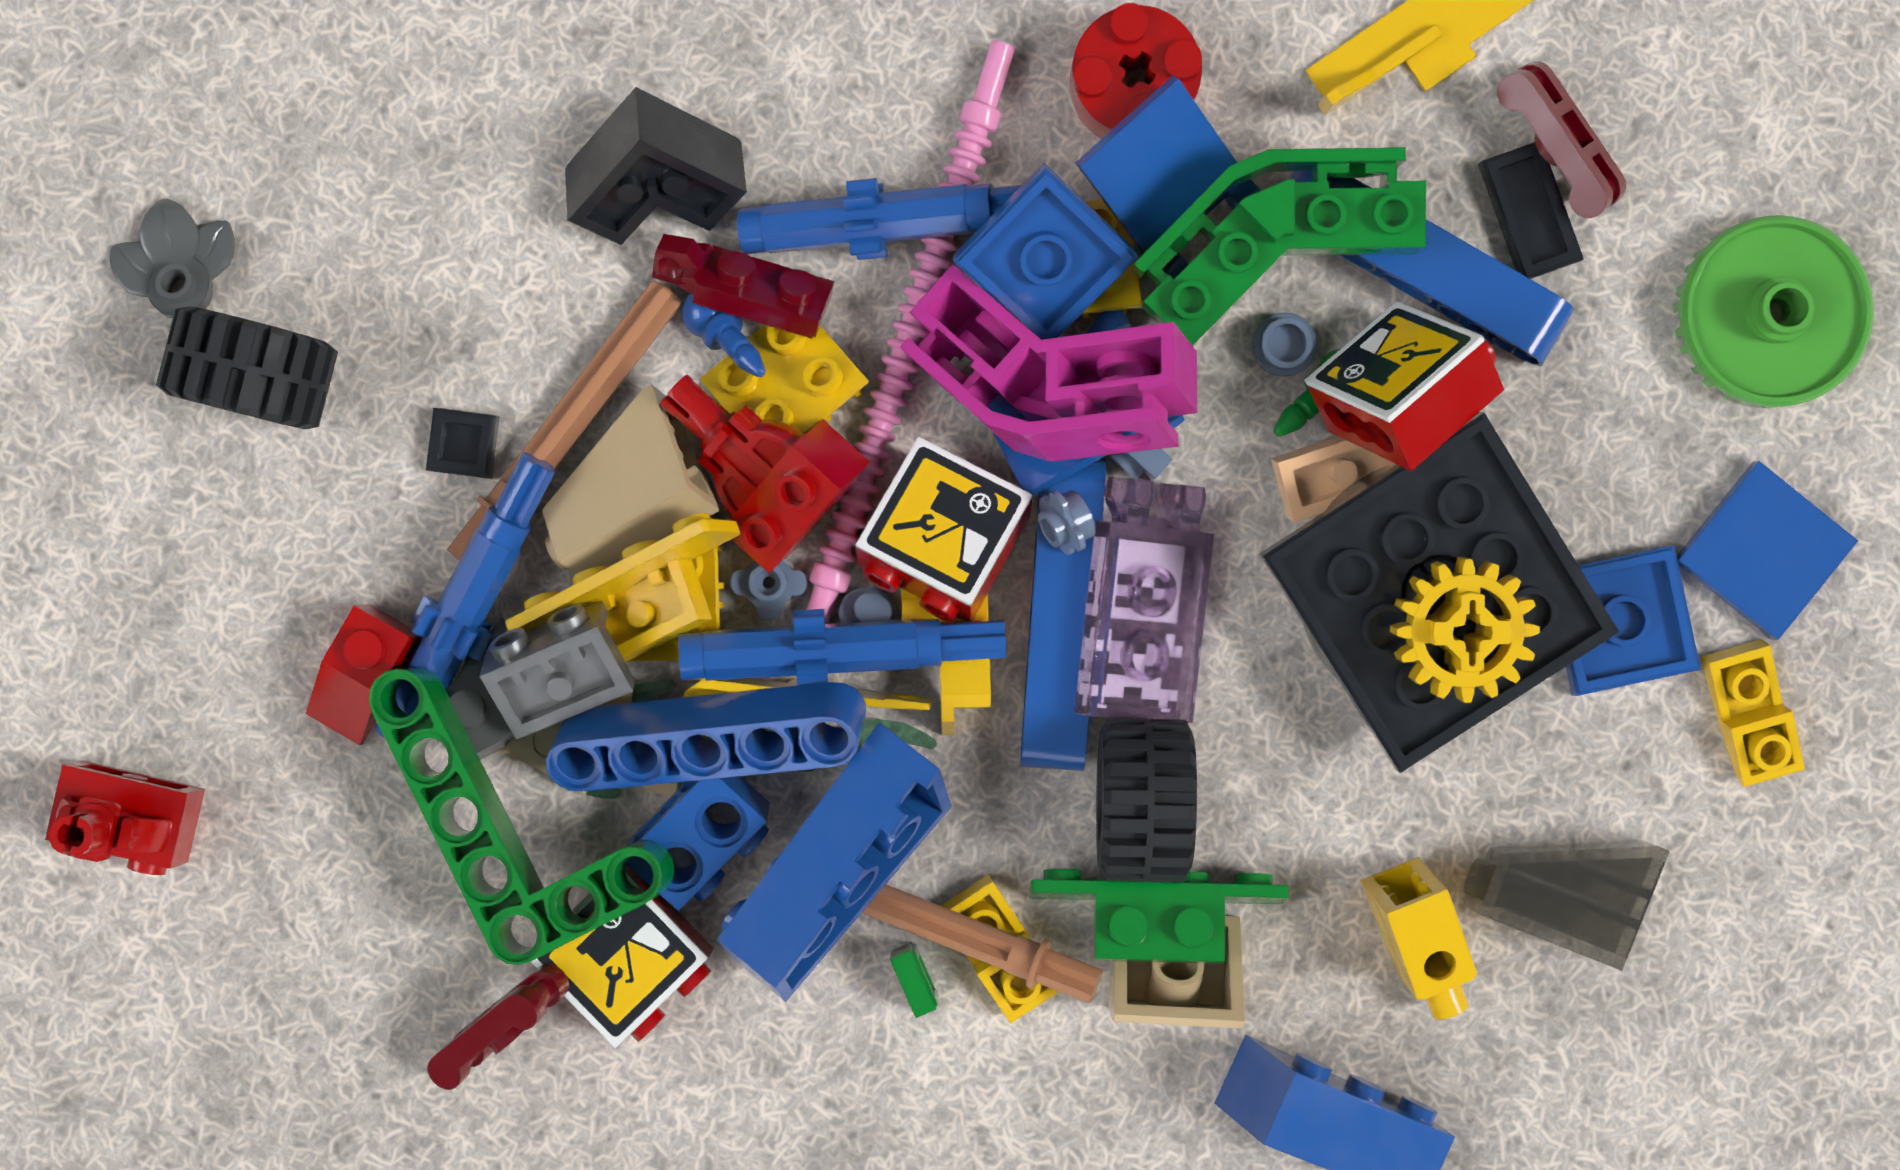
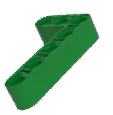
(495, 833)

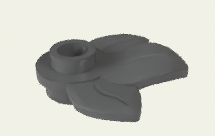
(170, 250)

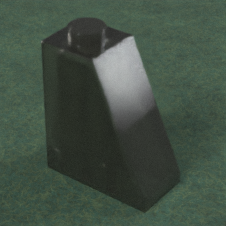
(1570, 893)

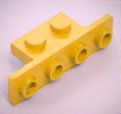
(646, 594)

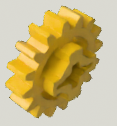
(1465, 656)

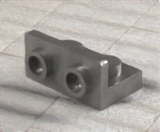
(555, 669)

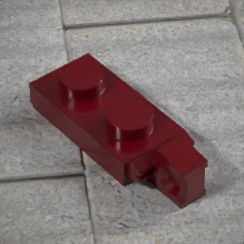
(744, 285)

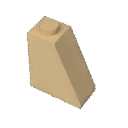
(628, 488)

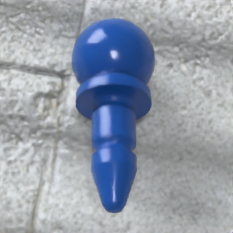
(722, 332)

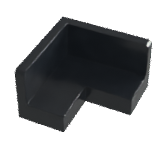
(652, 159)

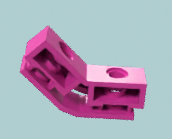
(1069, 388)

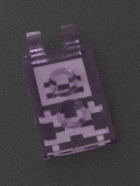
(1145, 604)

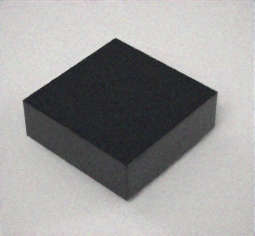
(462, 443)

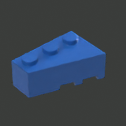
(1327, 1119)

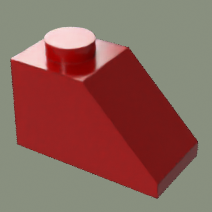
(360, 653)

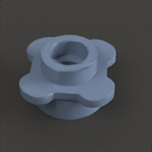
(1066, 521)
(768, 601)

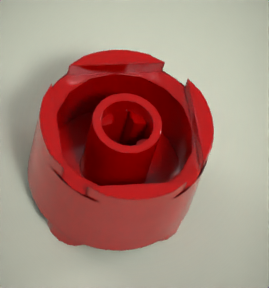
(1127, 39)

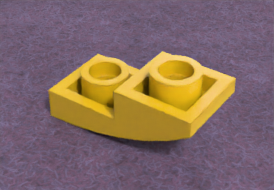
(1751, 713)
(988, 905)

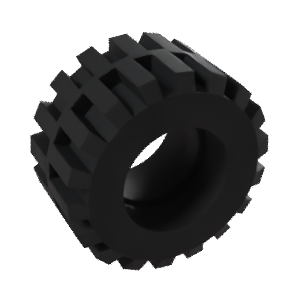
(246, 367)
(1146, 800)

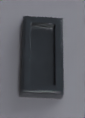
(1530, 211)

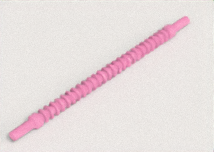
(978, 119)

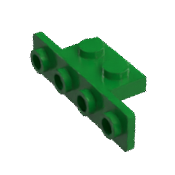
(1159, 918)

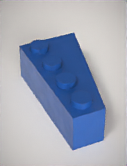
(836, 862)

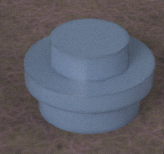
(1284, 344)
(868, 606)

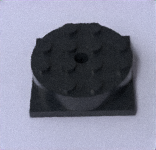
(1392, 526)

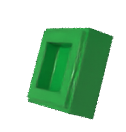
(914, 979)

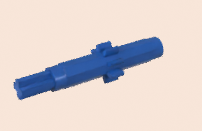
(869, 218)
(457, 621)
(818, 649)

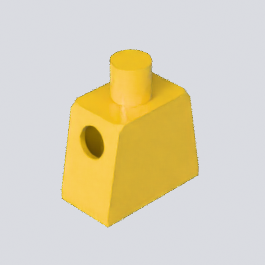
(1422, 935)

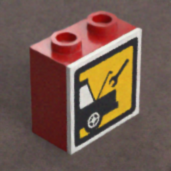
(1405, 384)
(943, 532)
(631, 965)

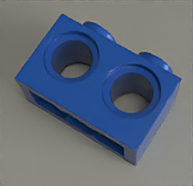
(685, 824)

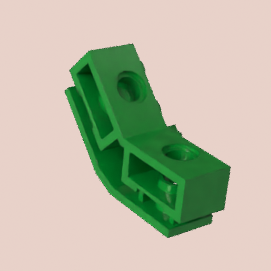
(1282, 222)

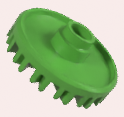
(1729, 318)

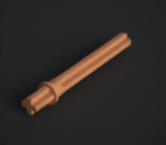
(588, 392)
(986, 943)

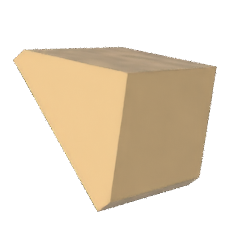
(1182, 991)

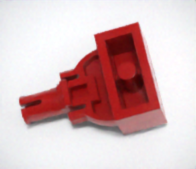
(767, 471)
(123, 815)

